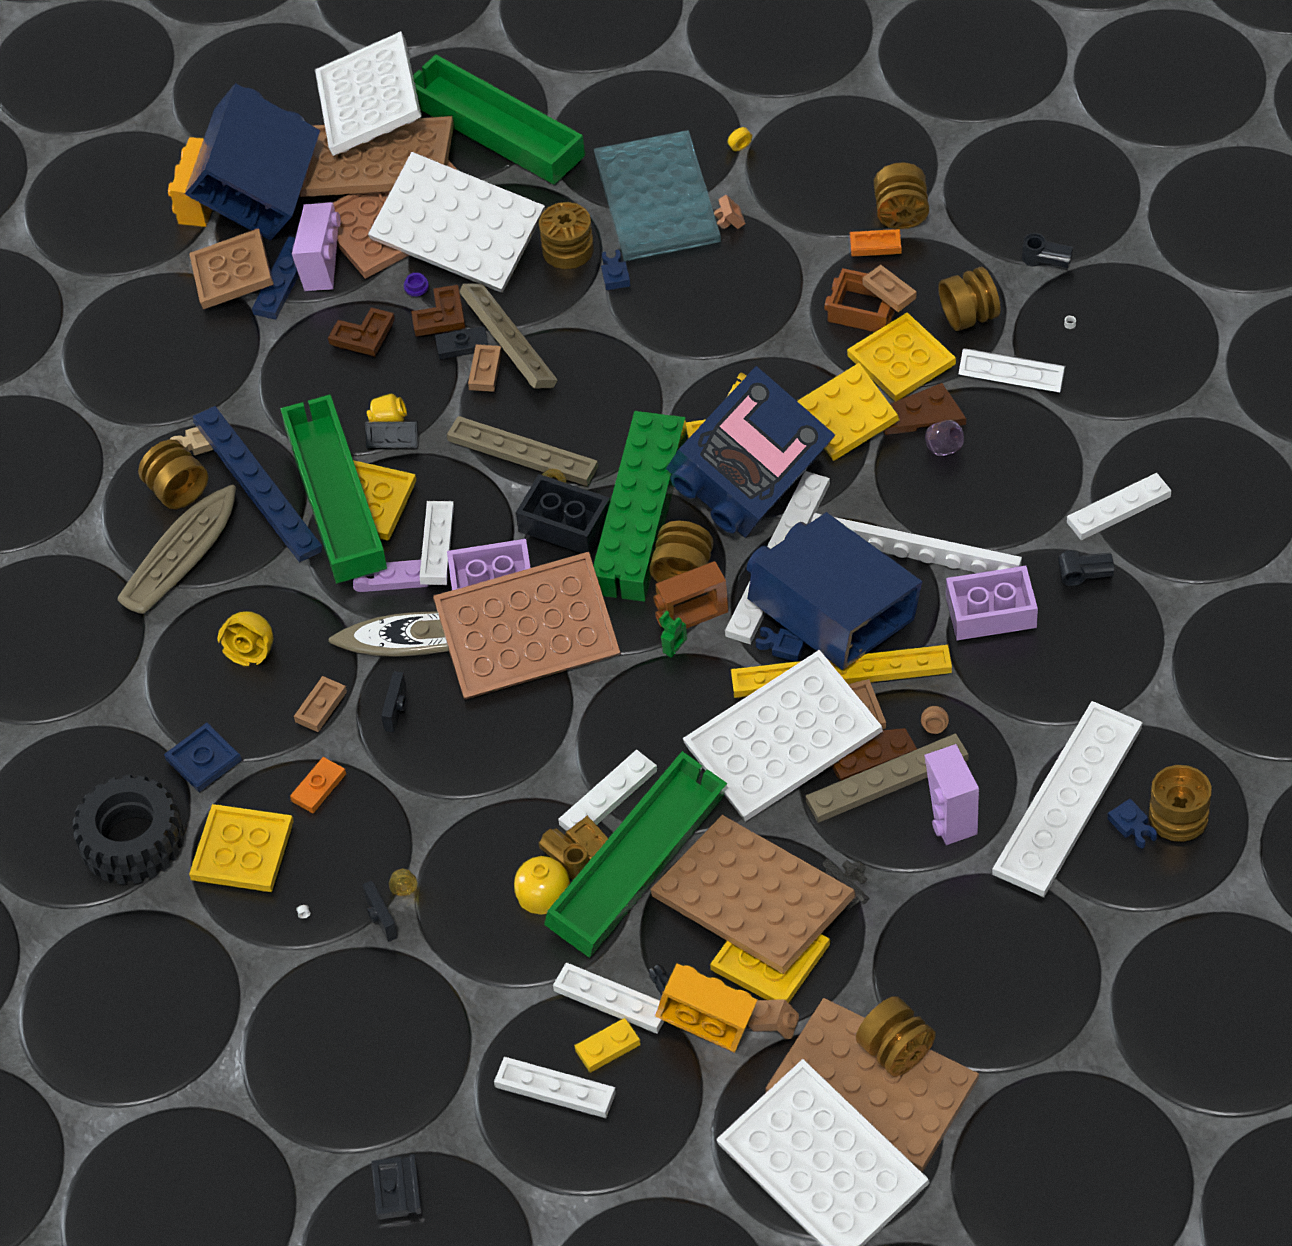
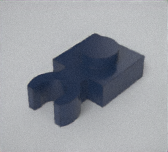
(614, 272)
(783, 644)
(1131, 820)

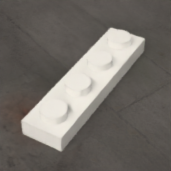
(1012, 370)
(1118, 506)
(436, 542)
(610, 791)
(608, 997)
(555, 1087)

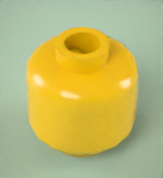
(387, 409)

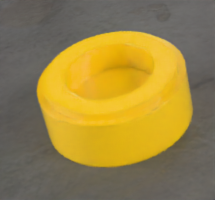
(740, 139)

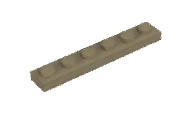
(508, 336)
(521, 450)
(876, 781)

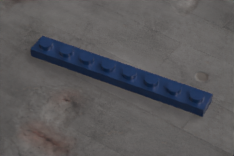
(257, 484)

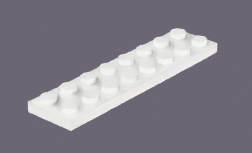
(1067, 799)

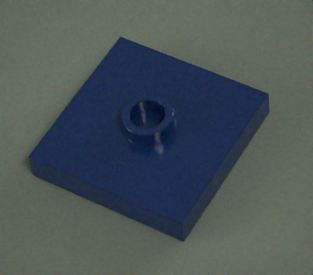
(203, 757)

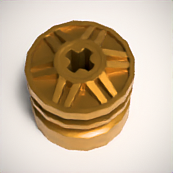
(901, 196)
(566, 235)
(969, 298)
(173, 474)
(680, 549)
(1180, 803)
(895, 1036)

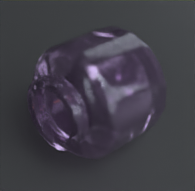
(944, 437)

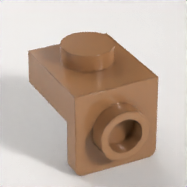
(774, 1016)

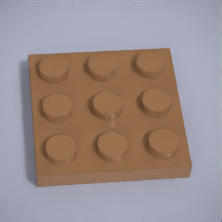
(231, 268)

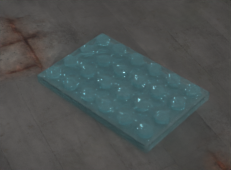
(656, 195)

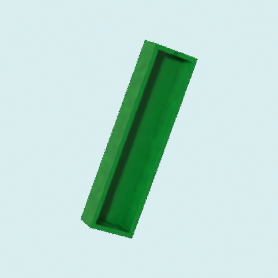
(498, 120)
(334, 490)
(638, 505)
(635, 855)

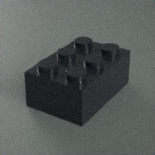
(563, 514)

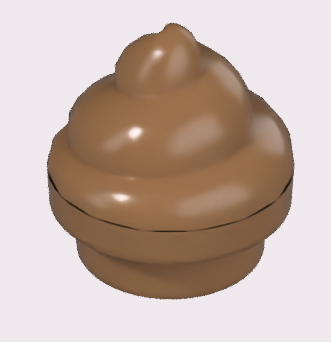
(934, 719)

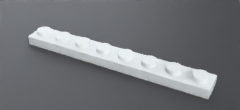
(800, 509)
(930, 549)

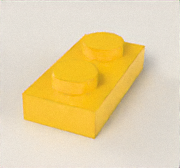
(607, 1045)

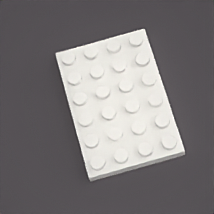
(367, 93)
(456, 222)
(783, 734)
(822, 1160)

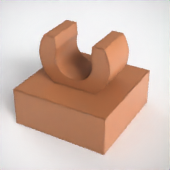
(729, 213)

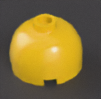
(246, 638)
(540, 883)

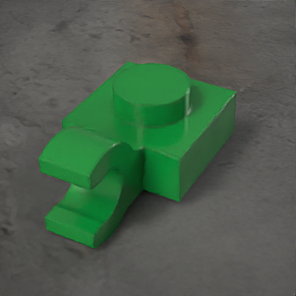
(673, 634)

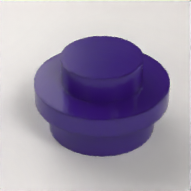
(416, 284)

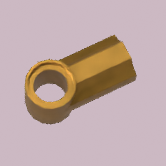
(564, 851)

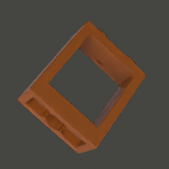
(853, 317)
(689, 585)

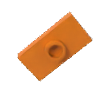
(875, 242)
(318, 785)

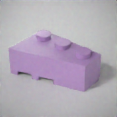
(316, 246)
(952, 795)

